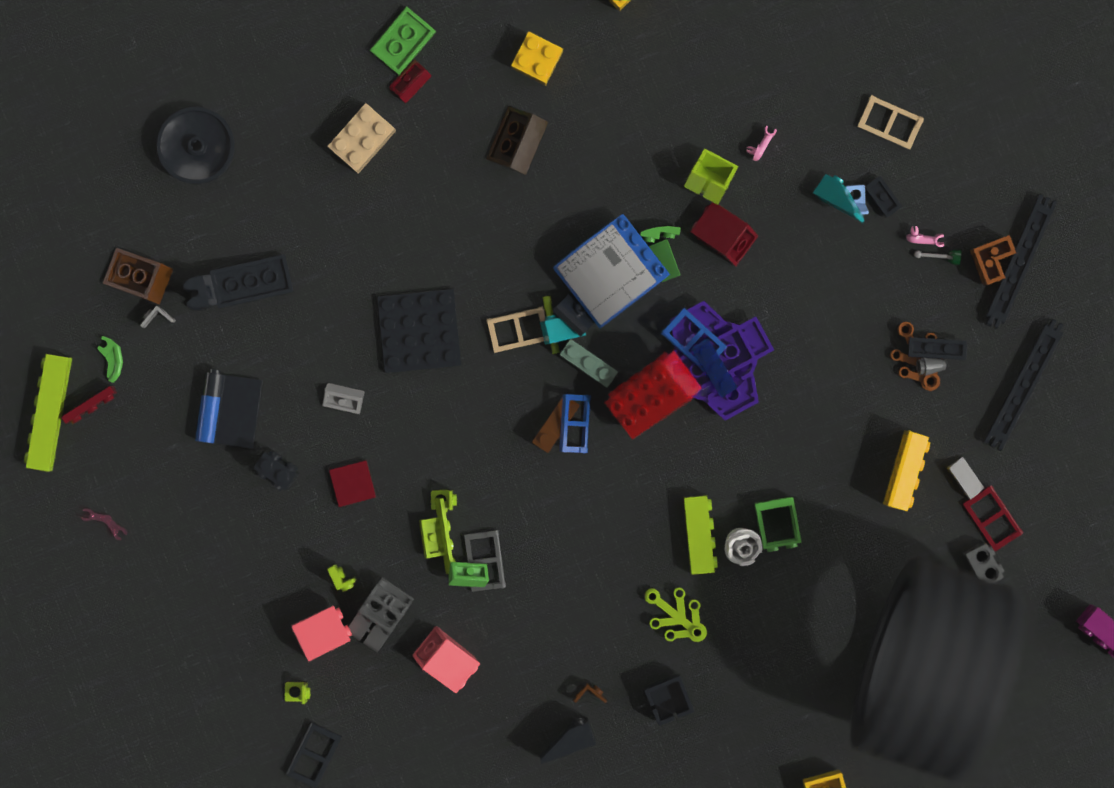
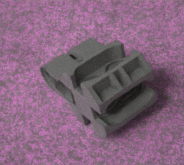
(385, 608)

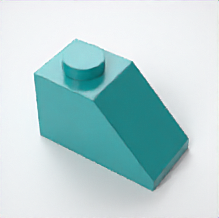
(556, 330)

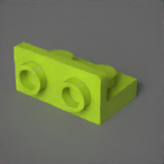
(337, 575)

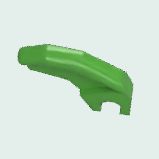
(113, 355)

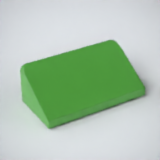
(664, 254)
(468, 574)

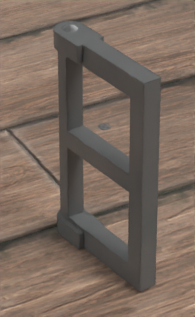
(495, 533)

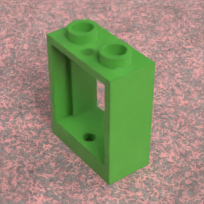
(776, 503)

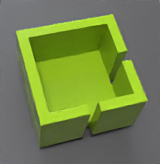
(711, 176)

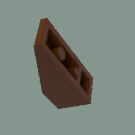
(552, 428)

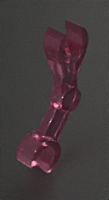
(106, 519)

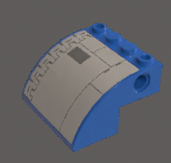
(611, 271)

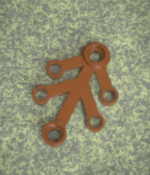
(912, 360)

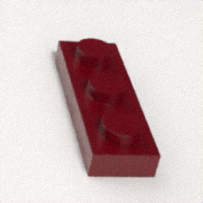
(89, 406)

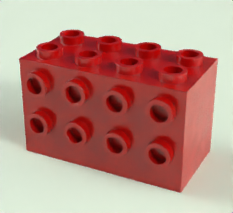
(652, 394)

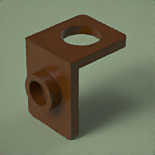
(596, 690)

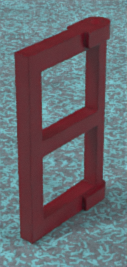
(1018, 532)

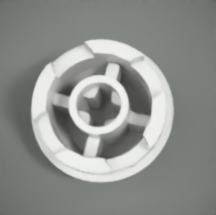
(743, 546)

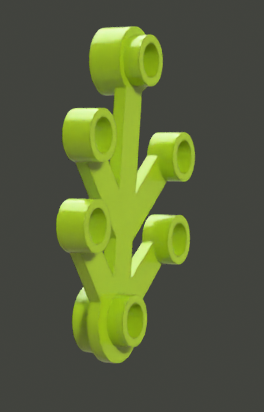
(678, 616)

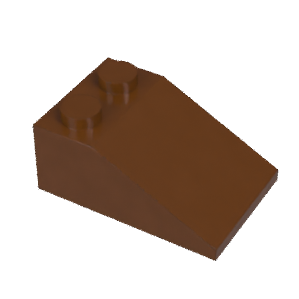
(138, 276)

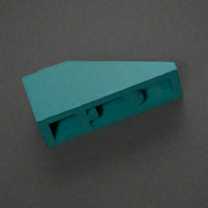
(838, 196)

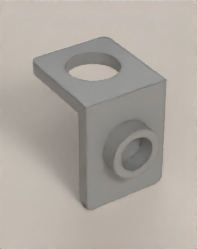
(152, 313)

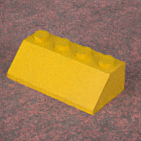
(906, 470)

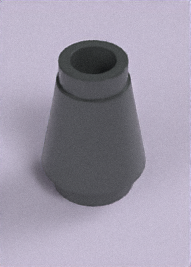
(928, 366)

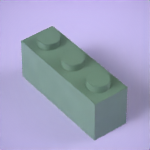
(588, 363)

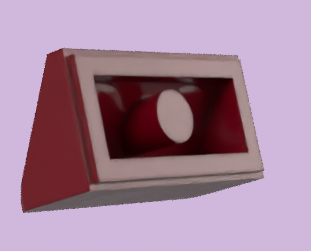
(410, 81)

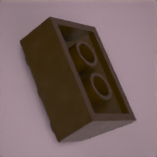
(517, 140)

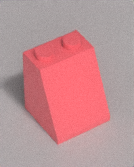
(321, 632)
(446, 660)

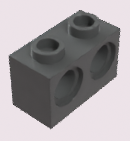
(979, 567)

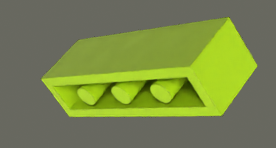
(699, 534)

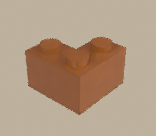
(988, 256)

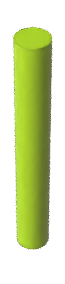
(549, 311)

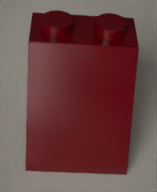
(724, 233)

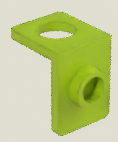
(451, 499)
(304, 692)

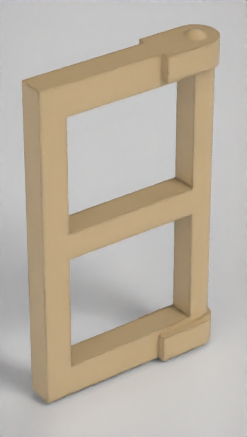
(919, 120)
(515, 316)

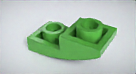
(653, 234)

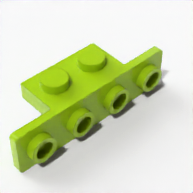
(436, 535)

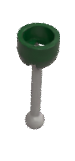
(953, 256)

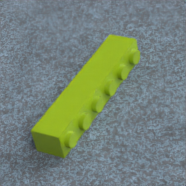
(48, 412)

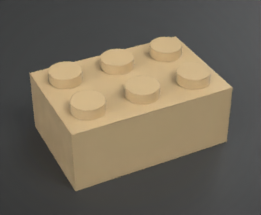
(362, 138)

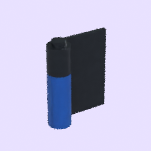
(228, 410)

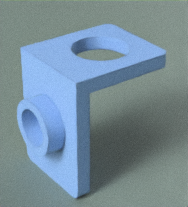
(860, 202)

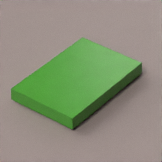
(402, 40)

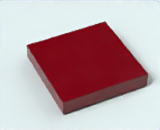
(352, 483)

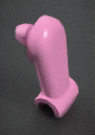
(757, 152)
(917, 238)

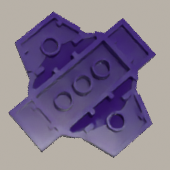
(744, 346)

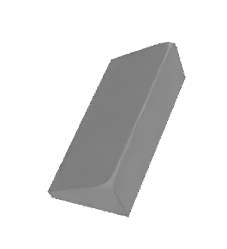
(343, 398)
(965, 478)

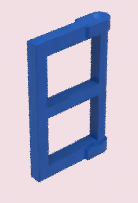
(703, 329)
(565, 423)

